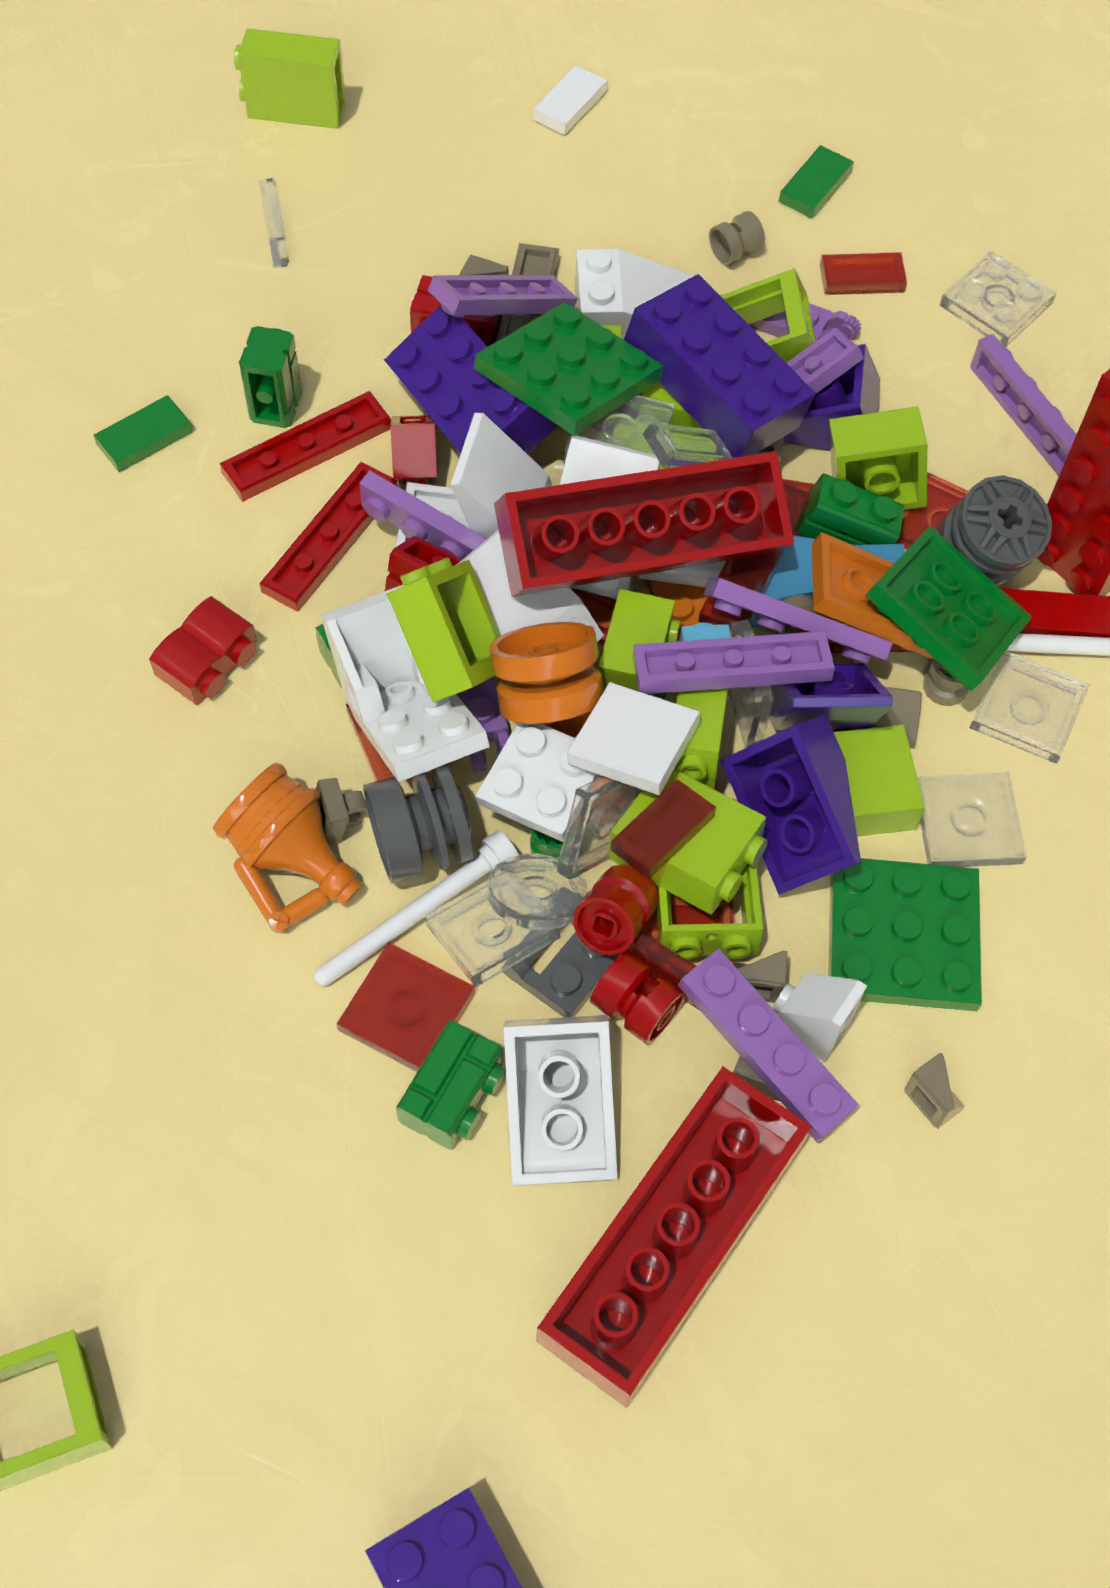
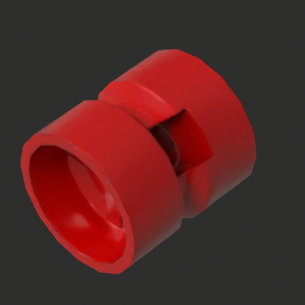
(615, 910)
(636, 996)

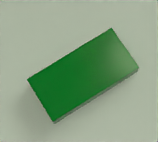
(816, 181)
(143, 433)

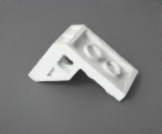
(391, 695)

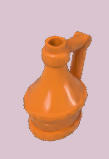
(281, 828)

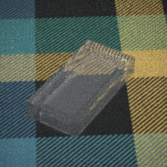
(274, 223)
(684, 445)

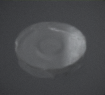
(534, 892)

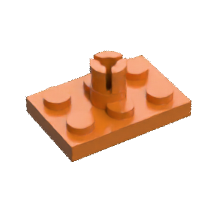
(840, 582)

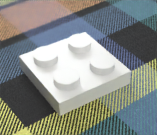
(534, 780)

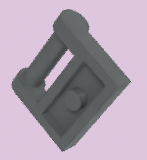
(567, 979)

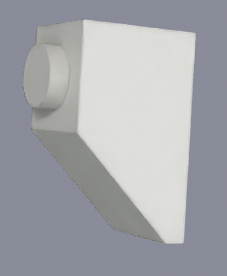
(820, 1010)

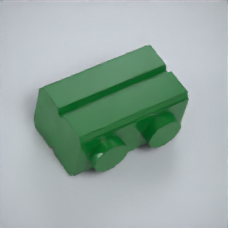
(271, 376)
(850, 514)
(451, 1085)

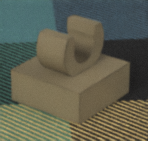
(338, 809)

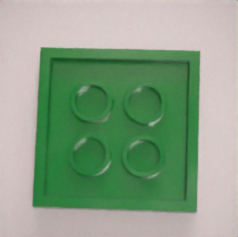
(568, 368)
(949, 608)
(908, 933)

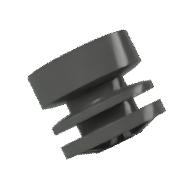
(999, 527)
(418, 823)

